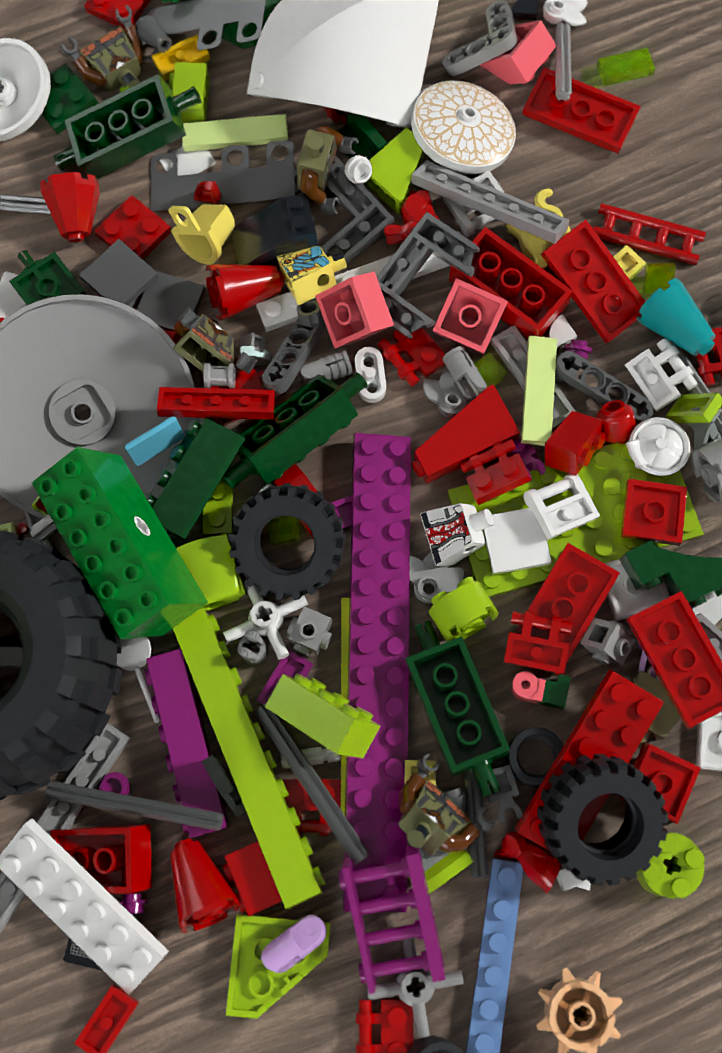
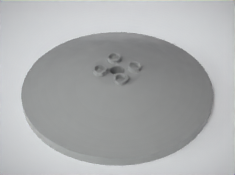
(75, 355)

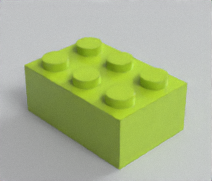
(323, 715)

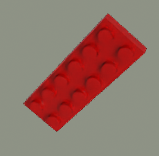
(609, 726)

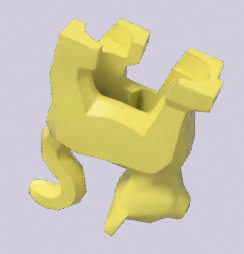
(530, 244)

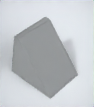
(252, 340)

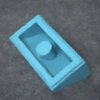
(155, 441)

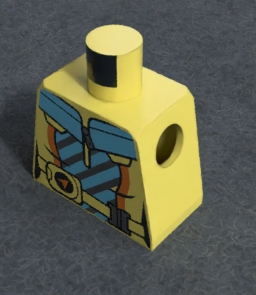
(310, 272)

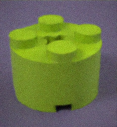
(462, 610)
(686, 870)

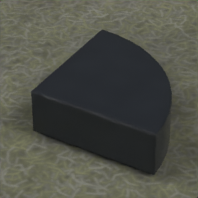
(525, 9)

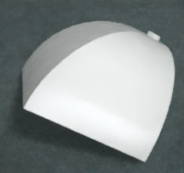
(346, 55)

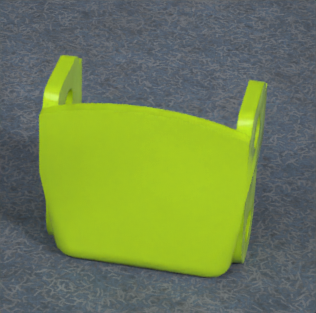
(213, 570)

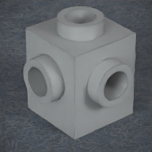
(310, 621)
(608, 642)

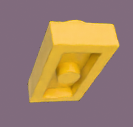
(183, 51)

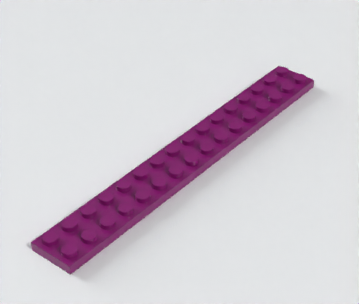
(378, 652)

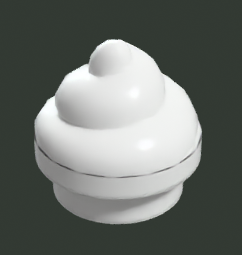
(358, 169)

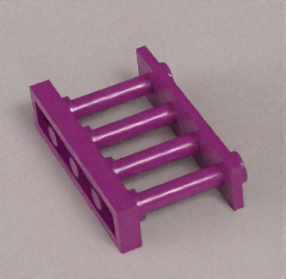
(424, 927)

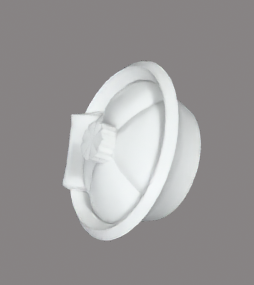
(659, 446)

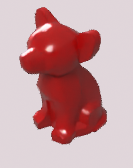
(536, 863)

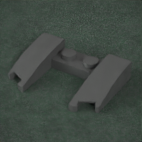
(368, 215)
(427, 238)

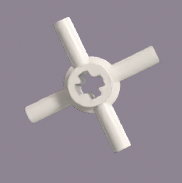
(269, 628)

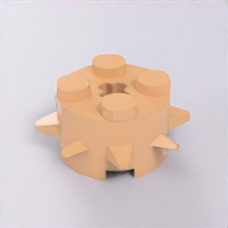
(584, 1032)

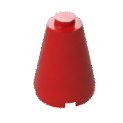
(241, 286)
(199, 887)

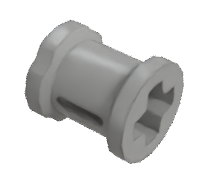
(219, 376)

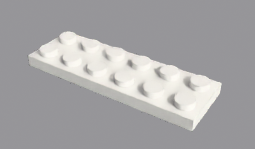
(81, 906)

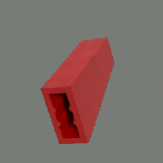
(467, 433)

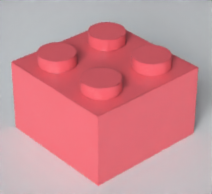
(354, 309)

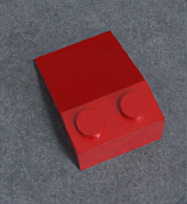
(111, 854)

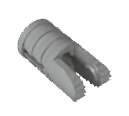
(330, 367)
(464, 372)
(249, 640)

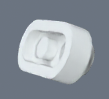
(373, 375)

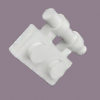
(653, 379)

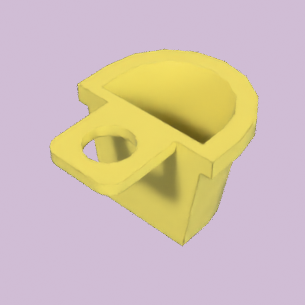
(202, 231)

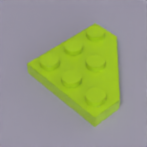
(251, 984)

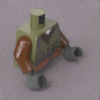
(112, 58)
(316, 163)
(208, 343)
(433, 818)

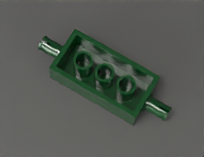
(126, 127)
(298, 427)
(457, 707)

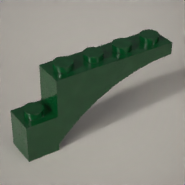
(680, 572)

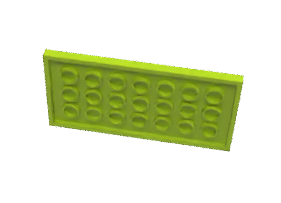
(606, 484)

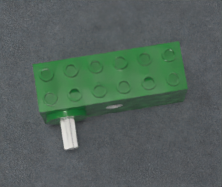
(117, 543)

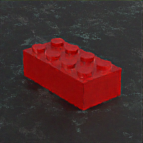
(531, 292)

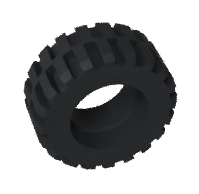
(634, 841)

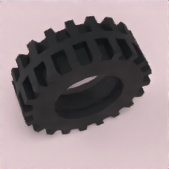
(316, 514)

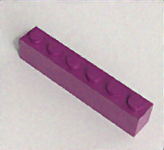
(184, 734)

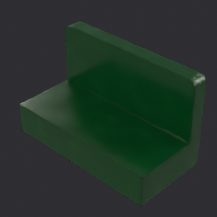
(368, 137)

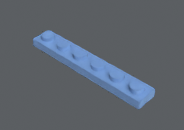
(494, 957)

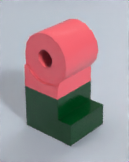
(540, 691)

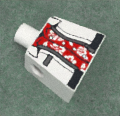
(455, 532)

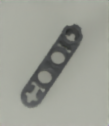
(308, 316)
(574, 362)

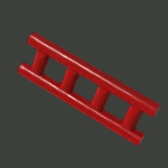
(658, 247)

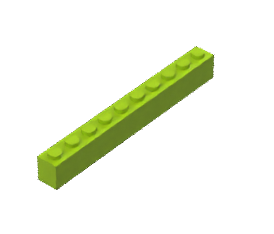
(248, 761)

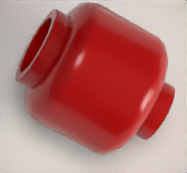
(617, 421)

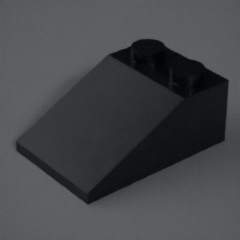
(275, 231)

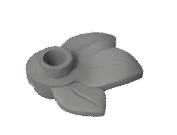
(444, 392)
(439, 577)

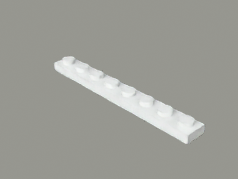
(282, 309)

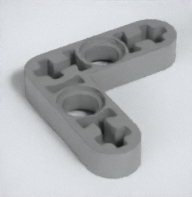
(499, 40)

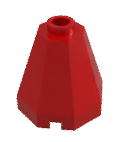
(71, 203)

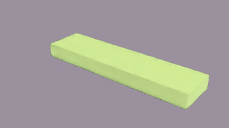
(234, 132)
(539, 390)

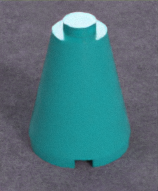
(677, 319)

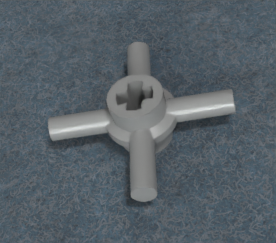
(425, 993)

